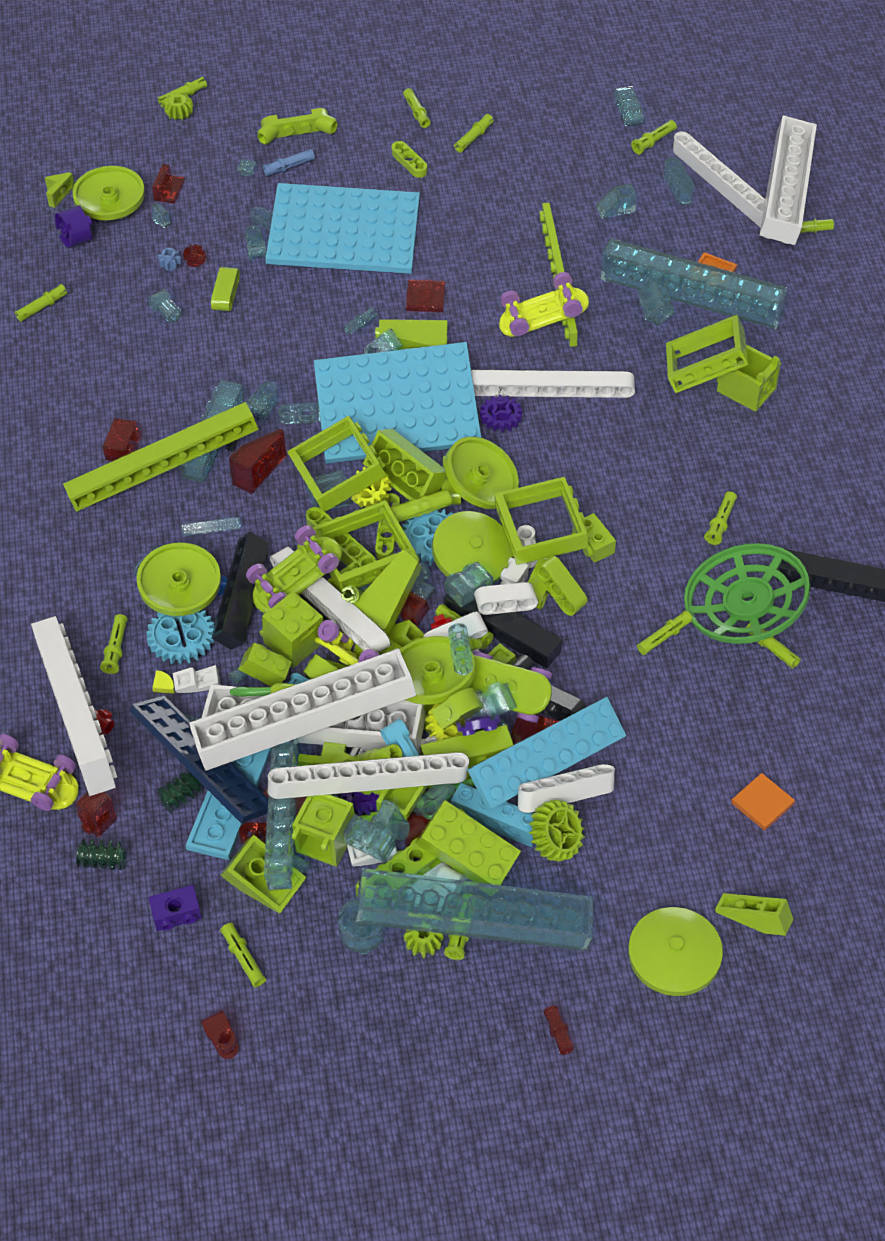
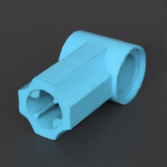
(398, 734)

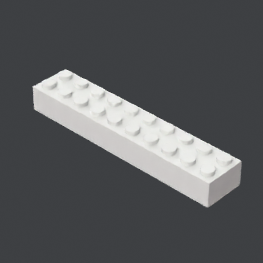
(788, 180)
(74, 706)
(302, 709)
(356, 732)

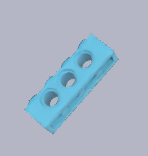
(502, 819)

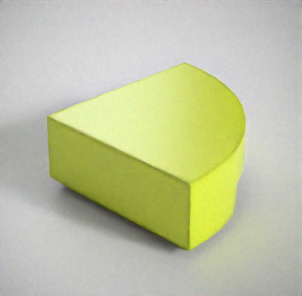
(163, 683)

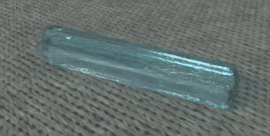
(210, 526)

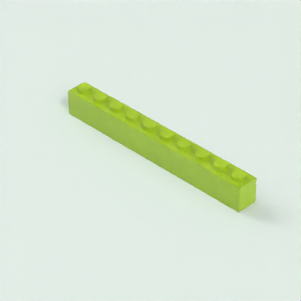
(160, 456)

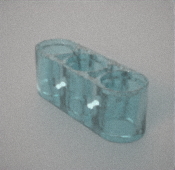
(628, 106)
(678, 180)

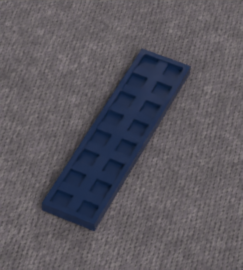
(223, 782)

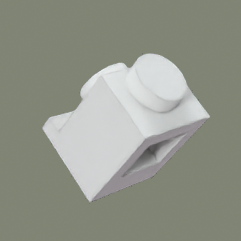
(514, 573)

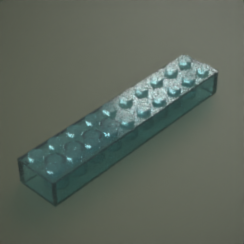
(695, 283)
(474, 909)

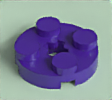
(478, 722)

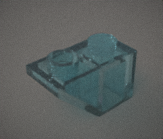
(618, 201)

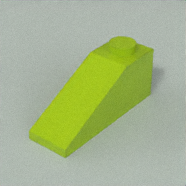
(756, 912)

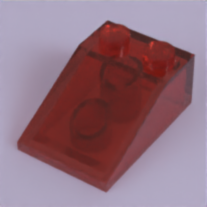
(257, 460)

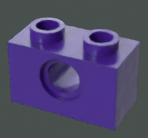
(179, 898)

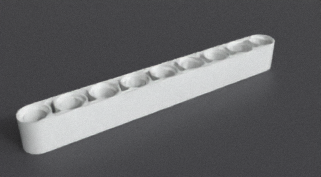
(719, 176)
(553, 383)
(346, 615)
(367, 775)

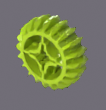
(556, 830)

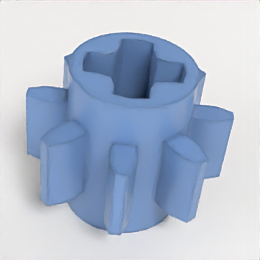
(169, 259)

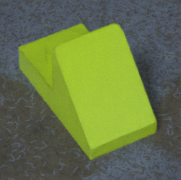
(58, 187)

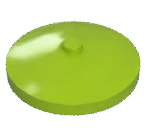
(109, 192)
(479, 471)
(469, 539)
(178, 579)
(433, 670)
(675, 951)

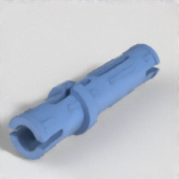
(281, 165)

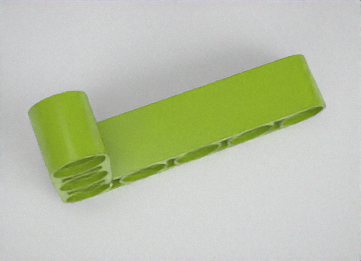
(353, 553)

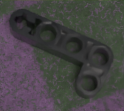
(561, 703)

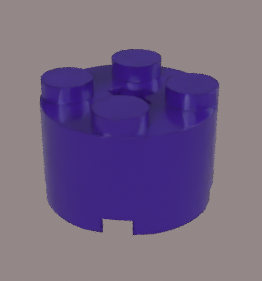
(73, 226)

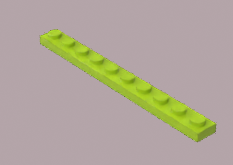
(556, 265)

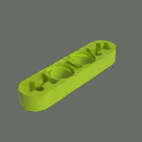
(382, 528)

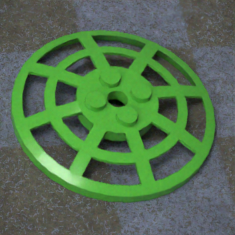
(744, 588)

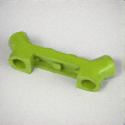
(316, 121)

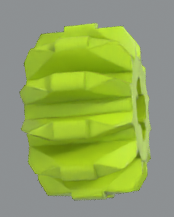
(178, 106)
(422, 945)

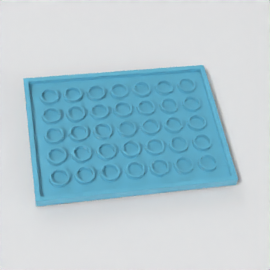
(343, 228)
(415, 391)

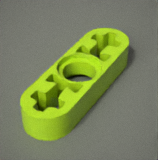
(398, 147)

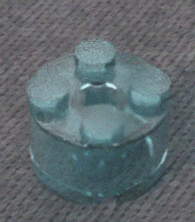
(357, 936)

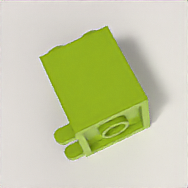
(753, 382)
(291, 628)
(321, 827)

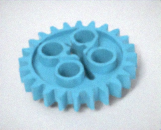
(421, 532)
(164, 633)

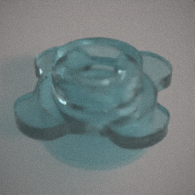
(246, 167)

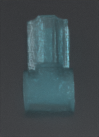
(162, 302)
(433, 799)

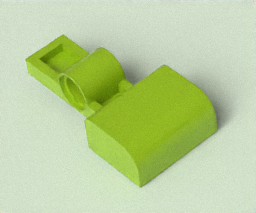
(404, 798)

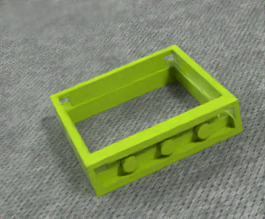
(710, 367)
(325, 440)
(536, 493)
(355, 520)

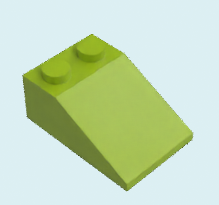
(247, 875)

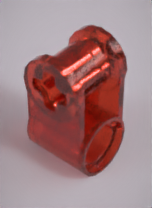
(220, 1032)

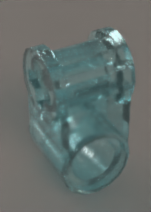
(254, 242)
(385, 342)
(264, 399)
(391, 819)

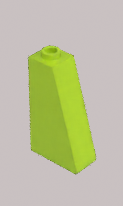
(416, 332)
(389, 591)

